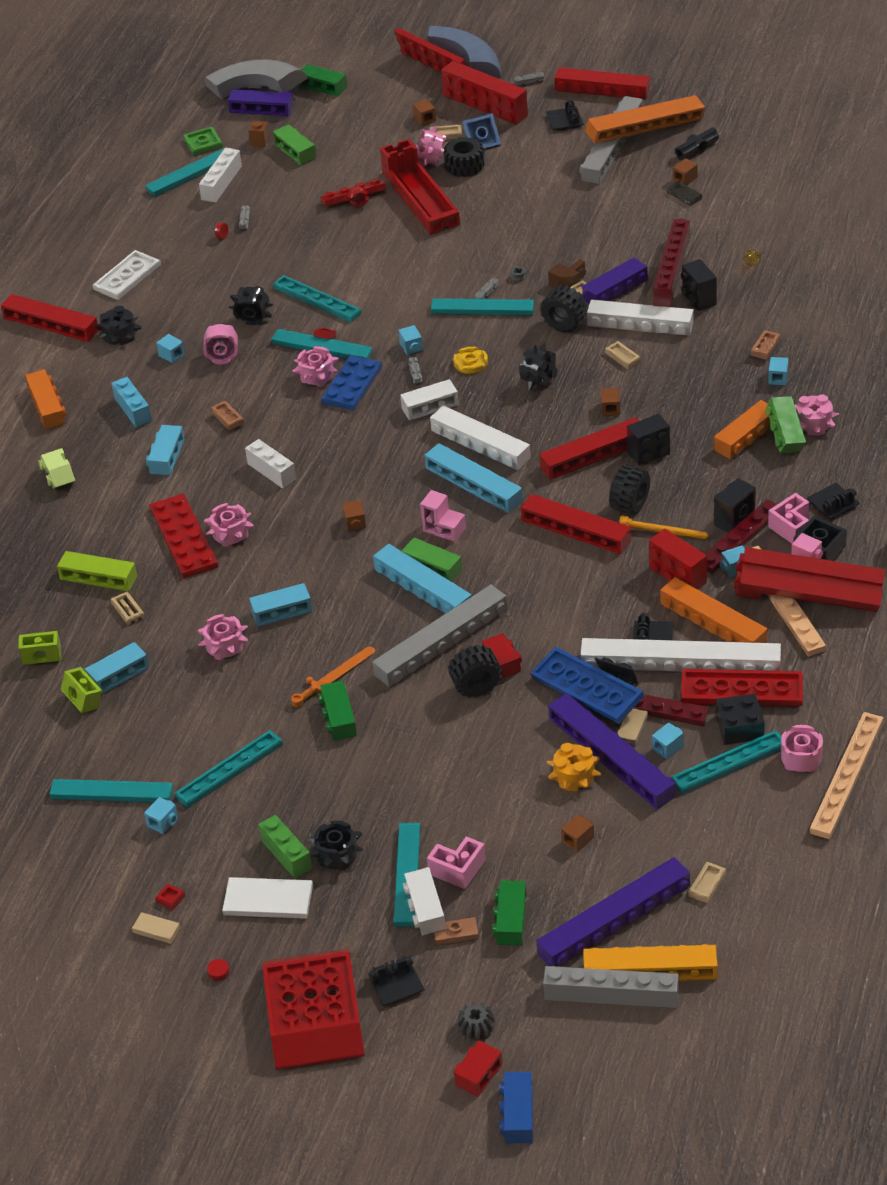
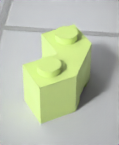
(57, 467)

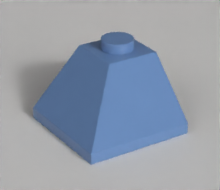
(482, 129)

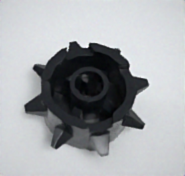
(251, 305)
(118, 326)
(538, 366)
(335, 845)

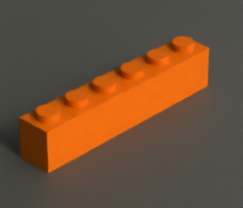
(711, 613)

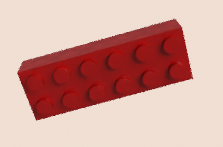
(484, 92)

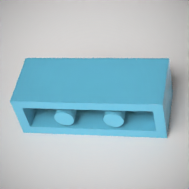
(131, 402)
(165, 450)
(280, 604)
(118, 667)

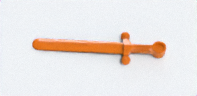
(297, 699)

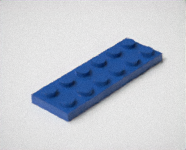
(587, 684)

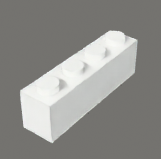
(220, 175)

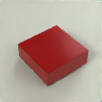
(325, 333)
(170, 896)

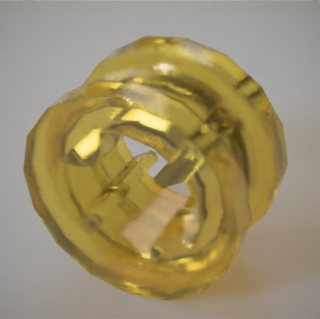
(752, 256)

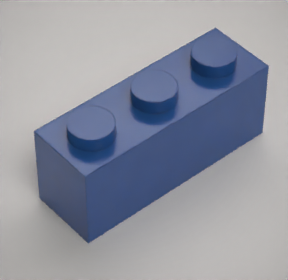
(517, 1107)

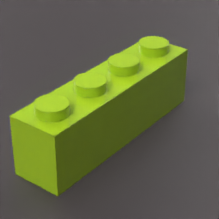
(97, 571)

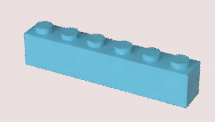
(474, 478)
(419, 579)

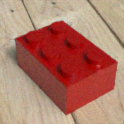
(678, 559)

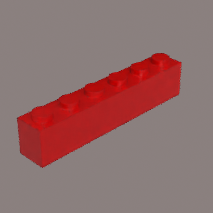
(602, 83)
(49, 317)
(585, 450)
(576, 524)

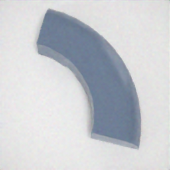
(467, 46)

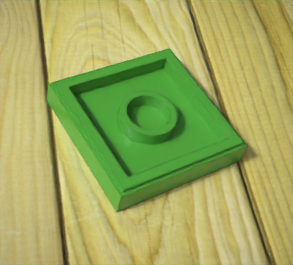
(203, 141)

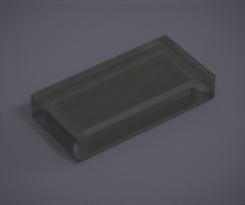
(684, 193)

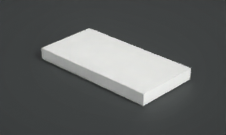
(126, 275)
(268, 897)

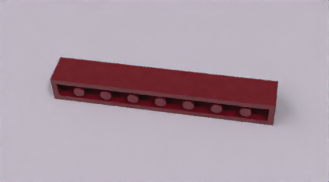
(671, 263)

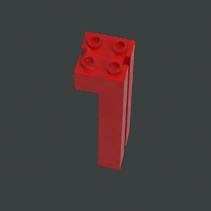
(417, 187)
(808, 579)

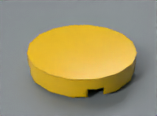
(470, 360)

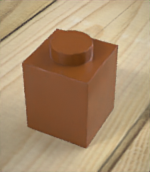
(424, 112)
(258, 133)
(685, 171)
(610, 401)
(354, 515)
(577, 833)

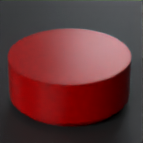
(221, 230)
(218, 969)

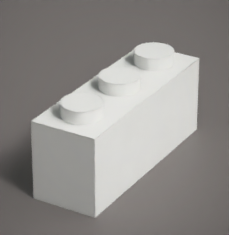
(429, 399)
(270, 463)
(424, 901)

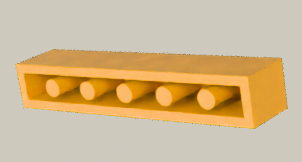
(690, 962)

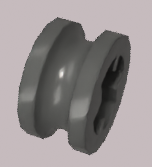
(518, 274)

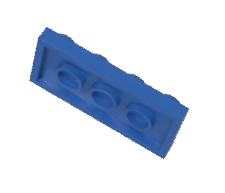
(351, 382)

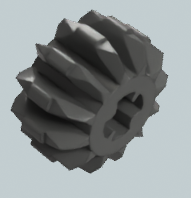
(475, 1021)

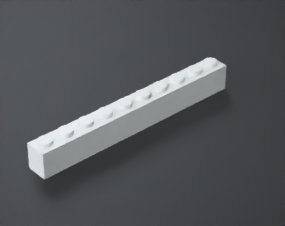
(679, 655)

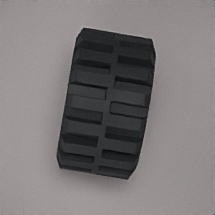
(464, 156)
(563, 308)
(629, 489)
(475, 671)

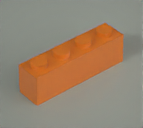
(45, 399)
(742, 431)

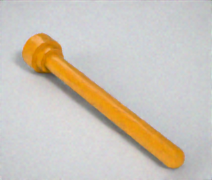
(657, 528)

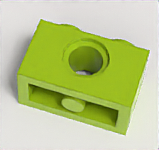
(39, 647)
(81, 690)

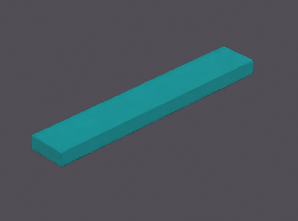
(182, 175)
(317, 298)
(482, 306)
(308, 342)
(727, 762)
(228, 769)
(110, 790)
(406, 862)

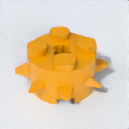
(573, 767)

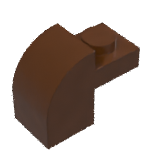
(566, 276)

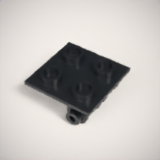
(565, 117)
(834, 500)
(652, 630)
(621, 671)
(396, 980)

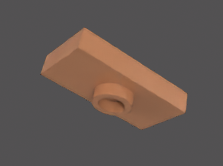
(765, 344)
(227, 415)
(457, 931)

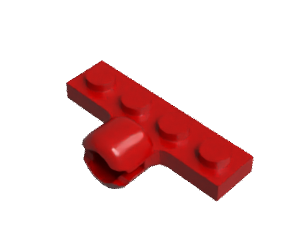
(355, 195)

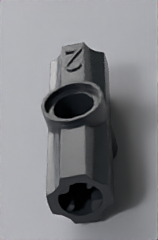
(696, 143)

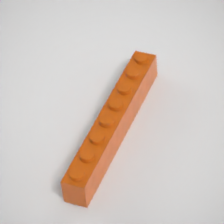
(644, 119)

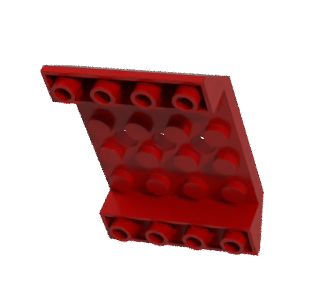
(318, 1027)

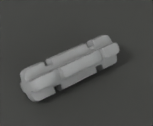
(529, 78)
(244, 217)
(486, 289)
(415, 370)

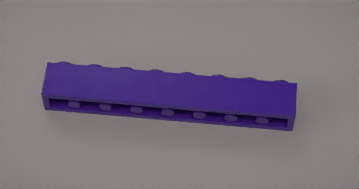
(612, 751)
(613, 913)

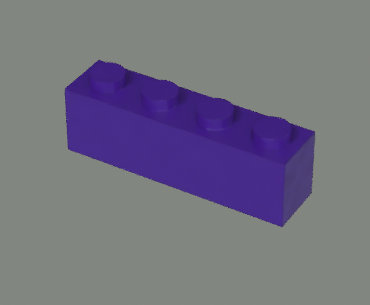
(260, 102)
(616, 281)

